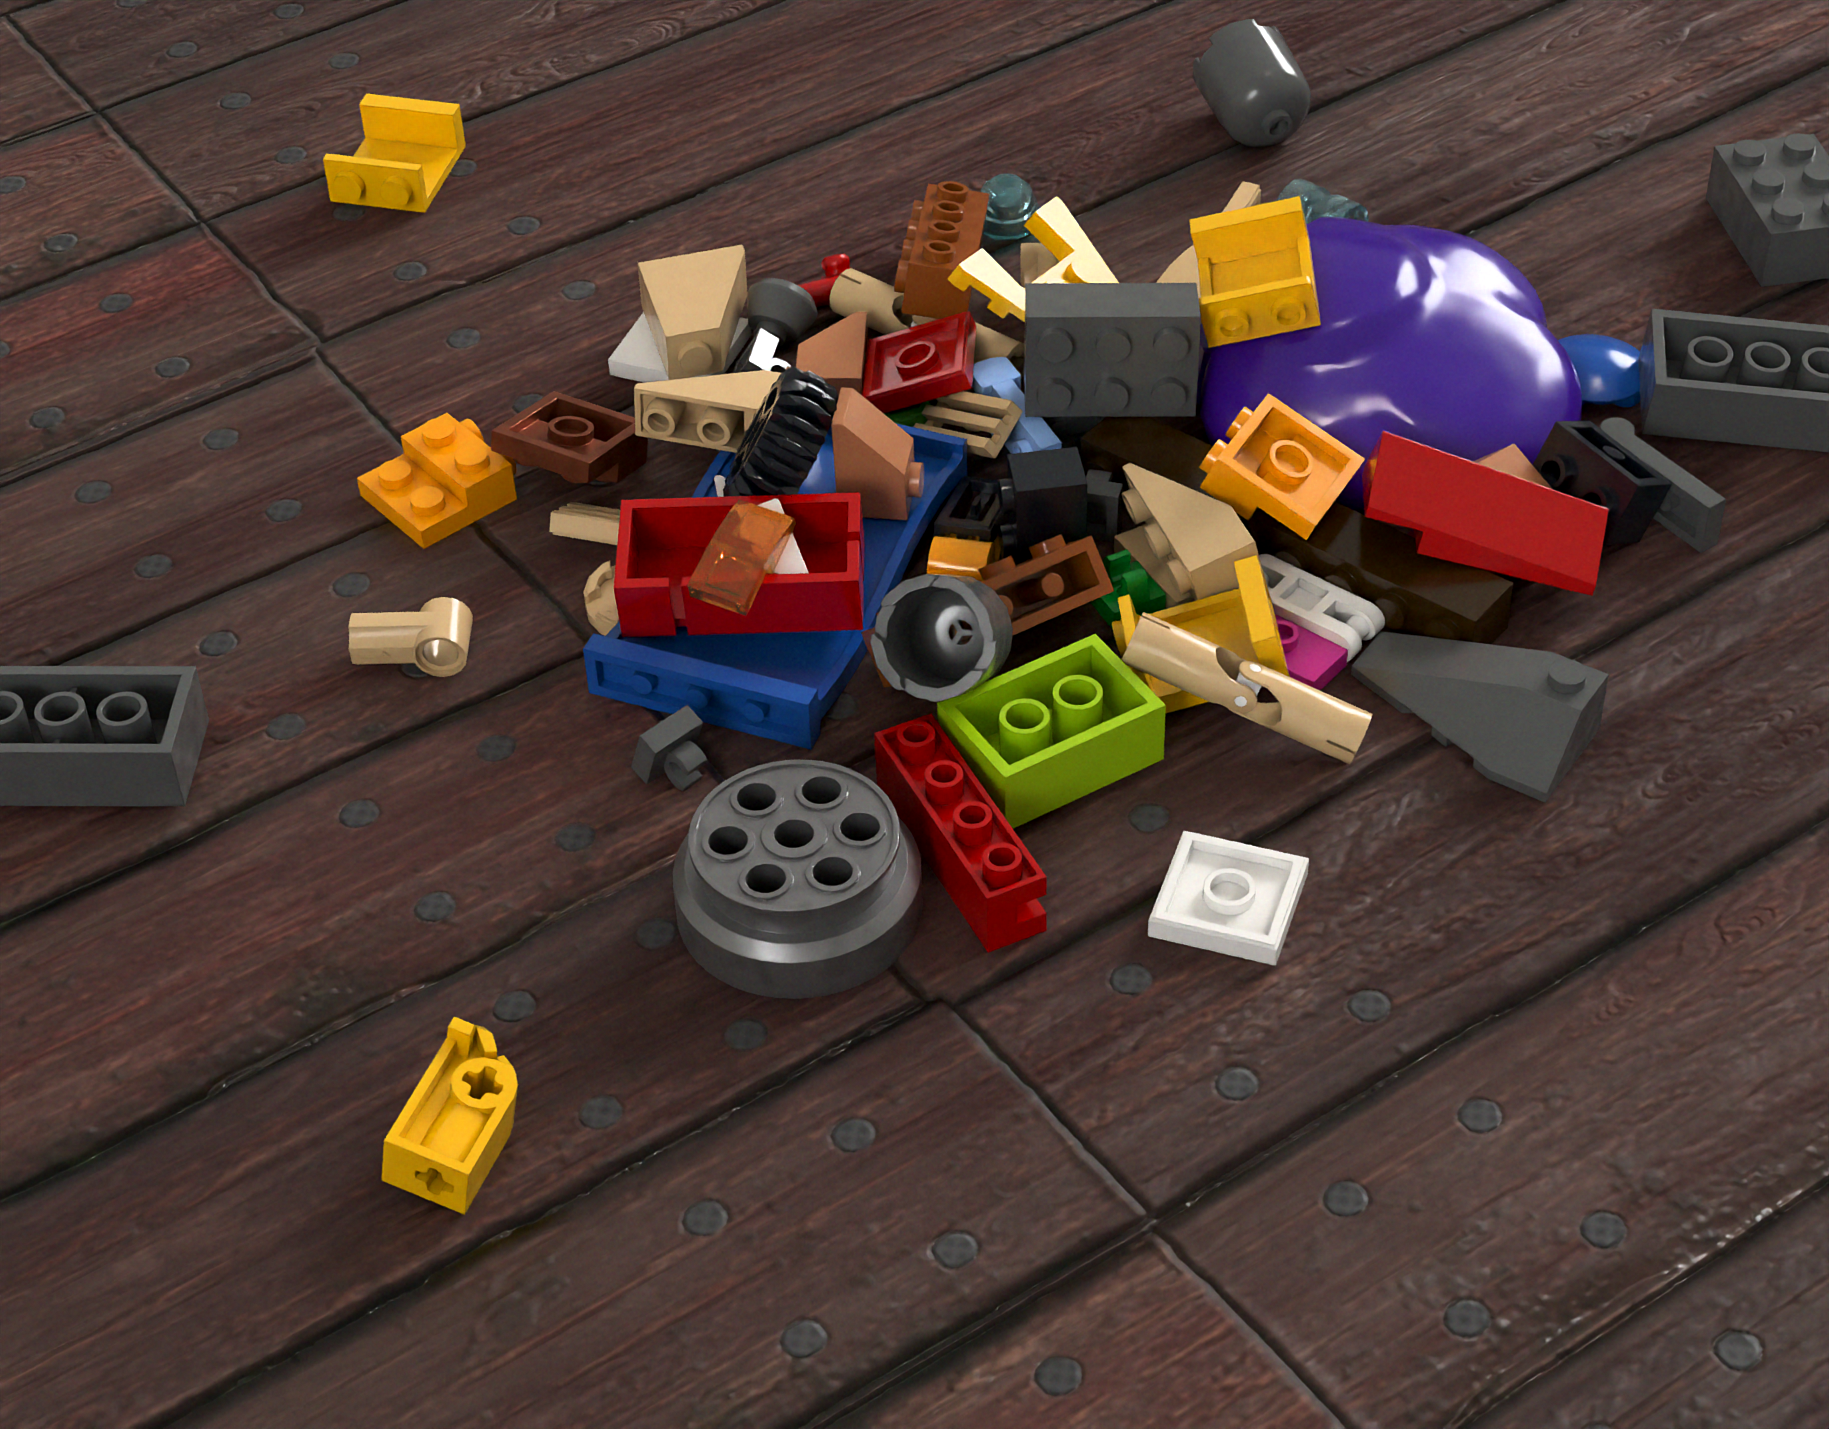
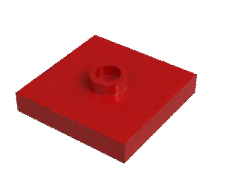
(920, 363)

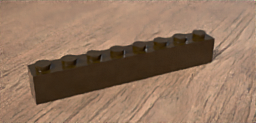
(1346, 548)

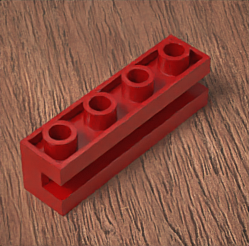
(961, 832)

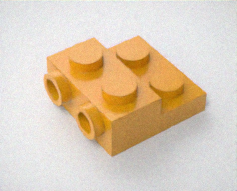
(1279, 466)
(440, 480)

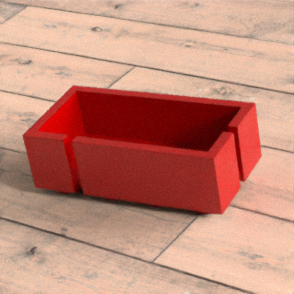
(668, 536)

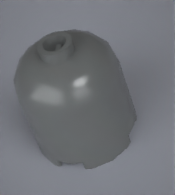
(1253, 84)
(918, 640)

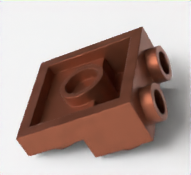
(572, 440)

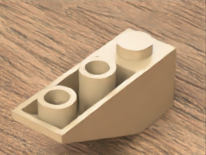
(701, 409)
(1190, 529)

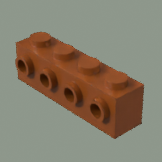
(939, 238)
(1042, 587)

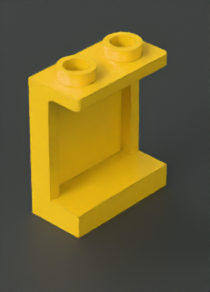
(1255, 272)
(1234, 620)

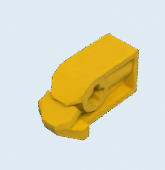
(453, 1121)

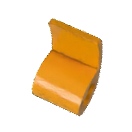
(961, 556)

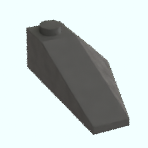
(1505, 706)

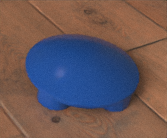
(1605, 369)

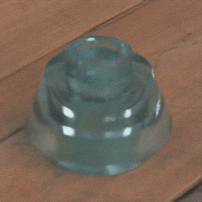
(1008, 207)

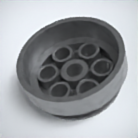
(797, 881)

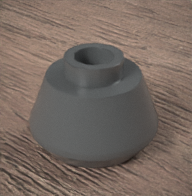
(780, 309)

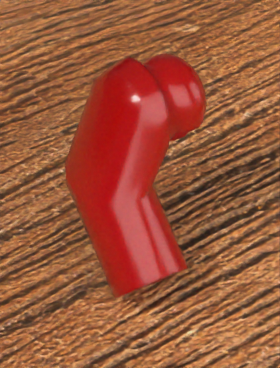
(821, 289)

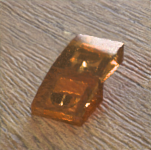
(740, 556)

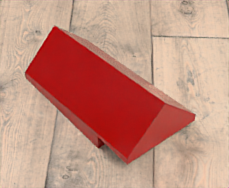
(1484, 515)

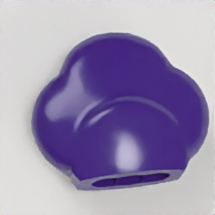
(1412, 341)

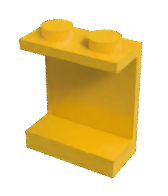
(403, 155)

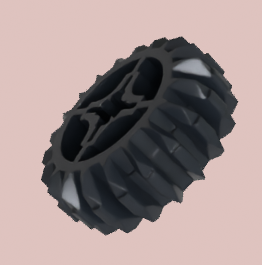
(783, 436)

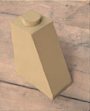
(694, 308)

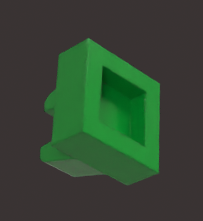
(1128, 579)

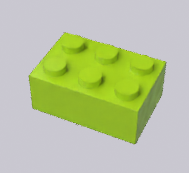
(1056, 729)

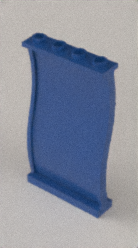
(778, 680)

